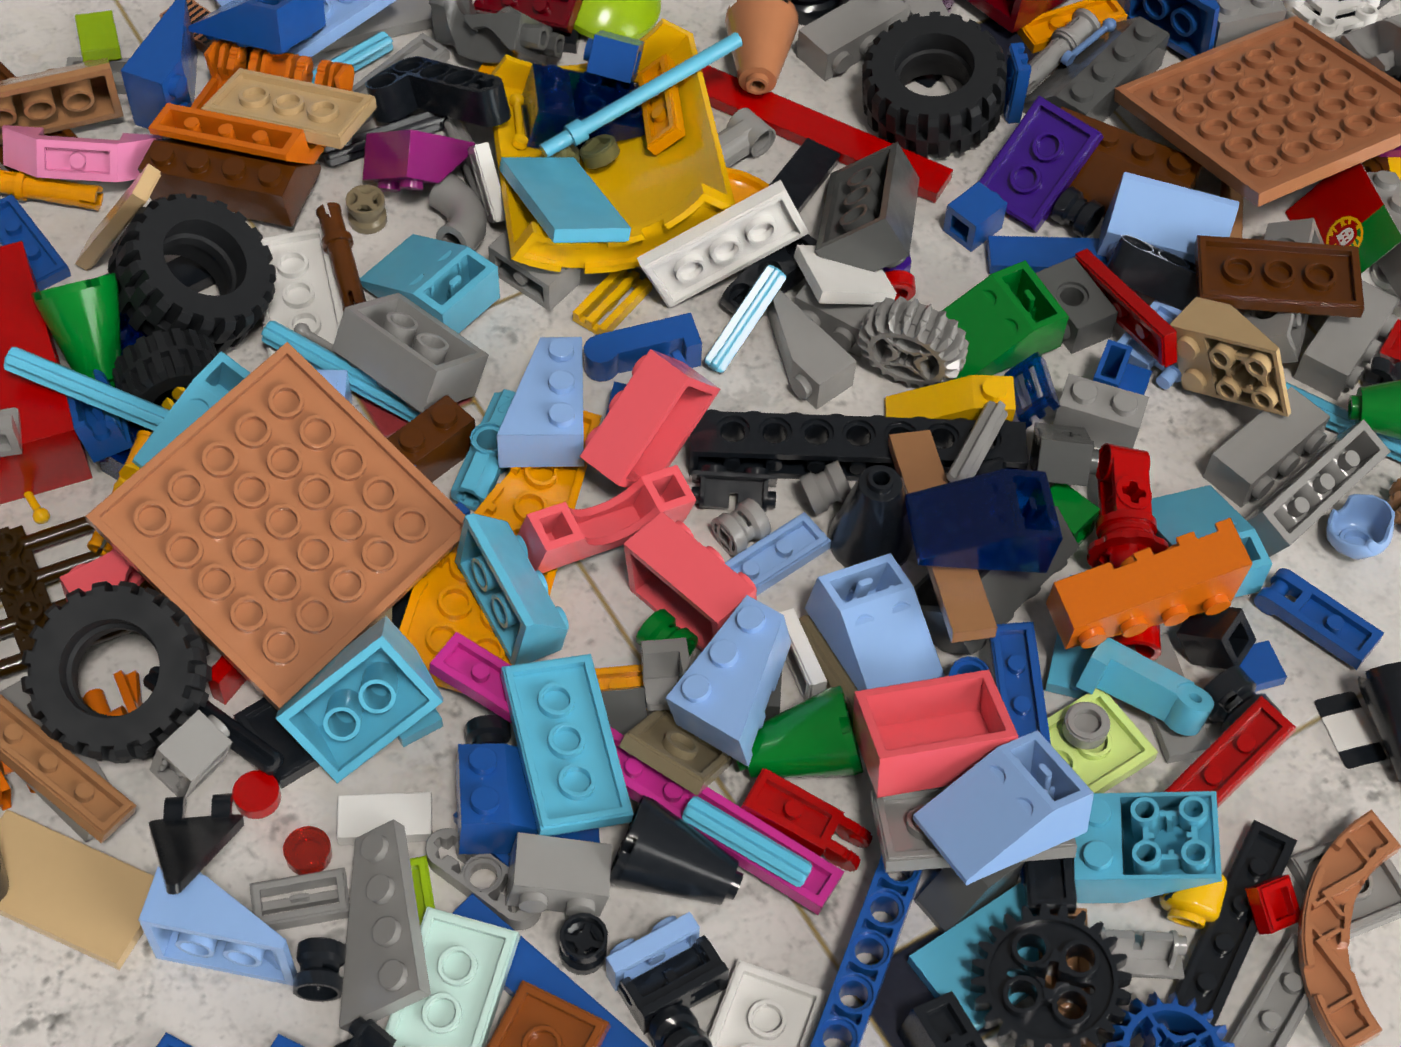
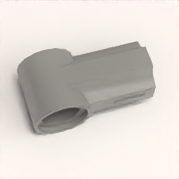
(745, 136)

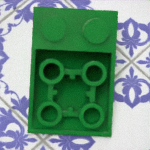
(1007, 320)

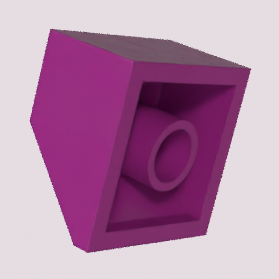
(411, 158)

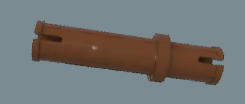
(338, 244)

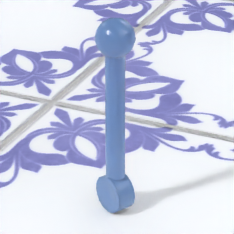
(1108, 25)

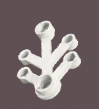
(1365, 14)

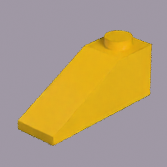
(954, 398)

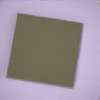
(675, 752)

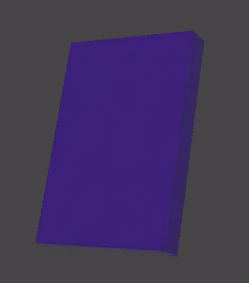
(1040, 162)

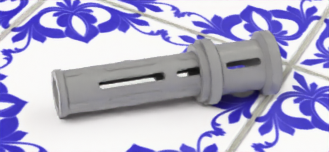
(1063, 39)

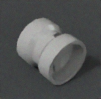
(826, 487)
(741, 526)

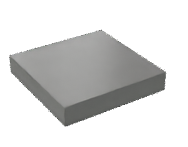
(1376, 902)

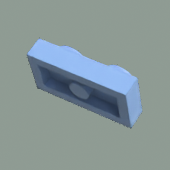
(664, 942)

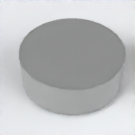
(1086, 725)

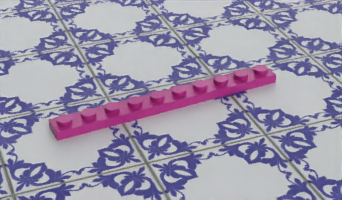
(478, 676)

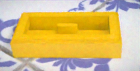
(610, 291)

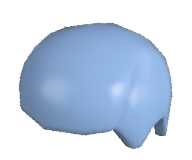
(1361, 526)

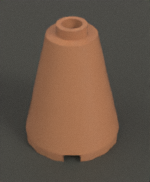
(766, 35)

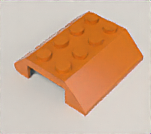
(242, 133)

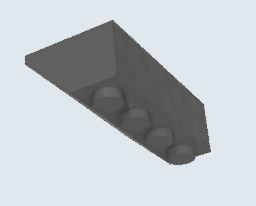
(1111, 61)
(870, 211)
(1004, 591)

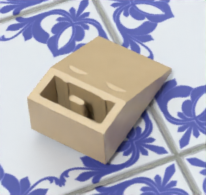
(1229, 357)

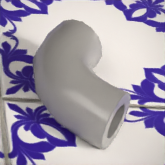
(463, 210)

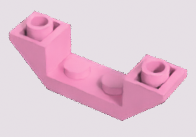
(72, 157)

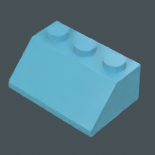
(510, 590)
(361, 700)

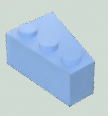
(547, 409)

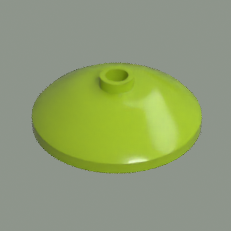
(619, 17)

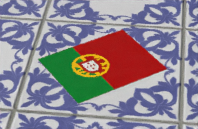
(1350, 214)

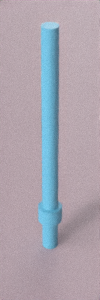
(578, 131)

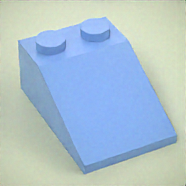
(213, 932)

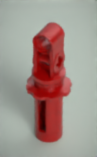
(1126, 523)

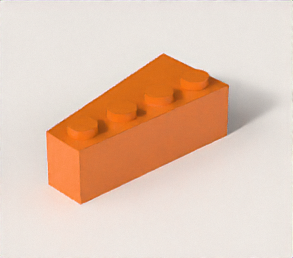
(1150, 588)

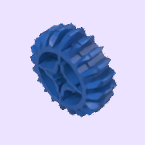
(1157, 1017)

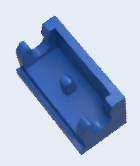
(99, 430)

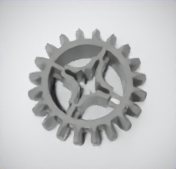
(912, 342)

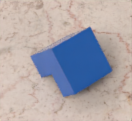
(1117, 372)

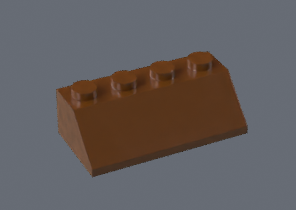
(1133, 154)
(249, 183)

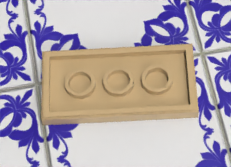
(323, 112)
(71, 891)

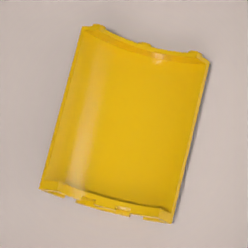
(651, 192)

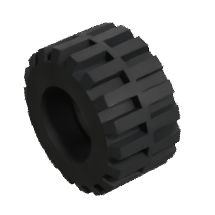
(161, 364)

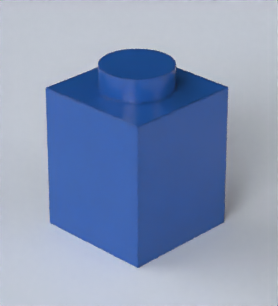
(613, 56)
(974, 216)

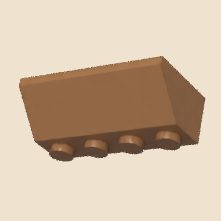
(60, 97)

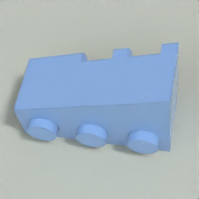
(732, 679)

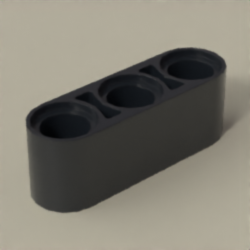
(1154, 272)

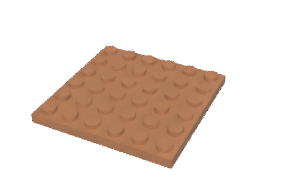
(1272, 109)
(280, 524)

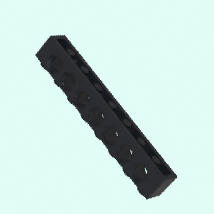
(834, 439)

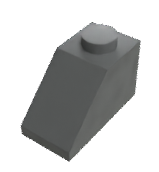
(951, 901)

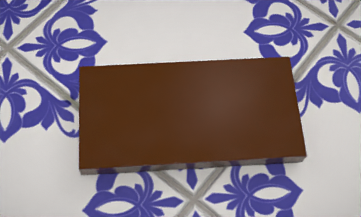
(1280, 276)

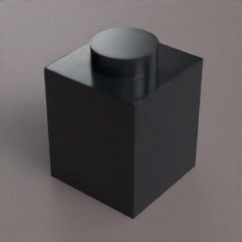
(1217, 639)

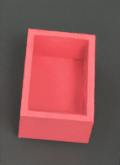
(649, 419)
(684, 577)
(929, 730)

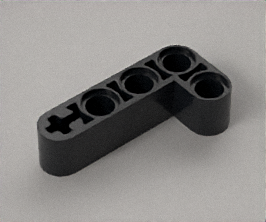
(440, 90)

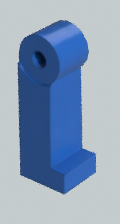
(620, 349)

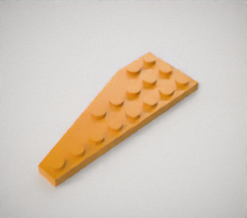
(443, 599)

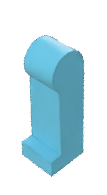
(1147, 687)

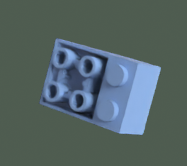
(874, 624)
(1007, 809)

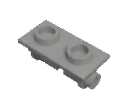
(1150, 954)

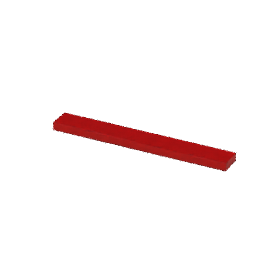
(800, 122)

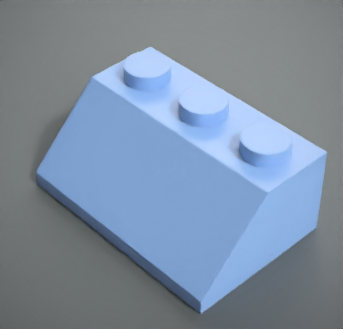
(1164, 216)

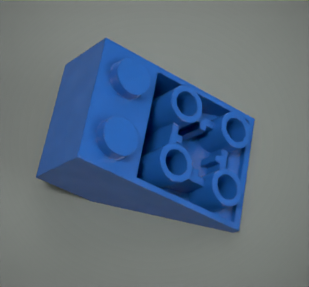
(263, 23)

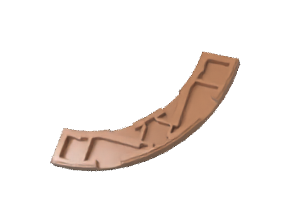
(1326, 931)

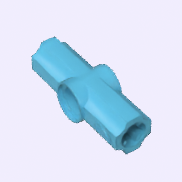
(481, 466)

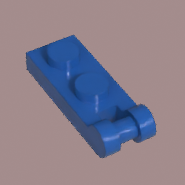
(1319, 617)

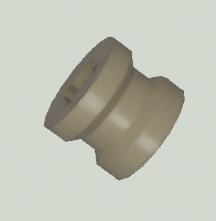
(366, 209)

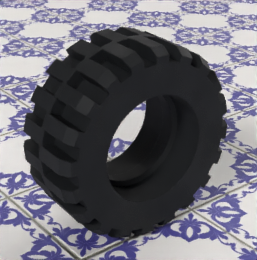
(934, 47)
(214, 240)
(69, 634)

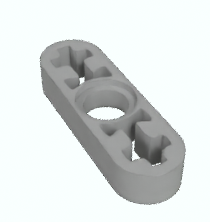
(449, 870)

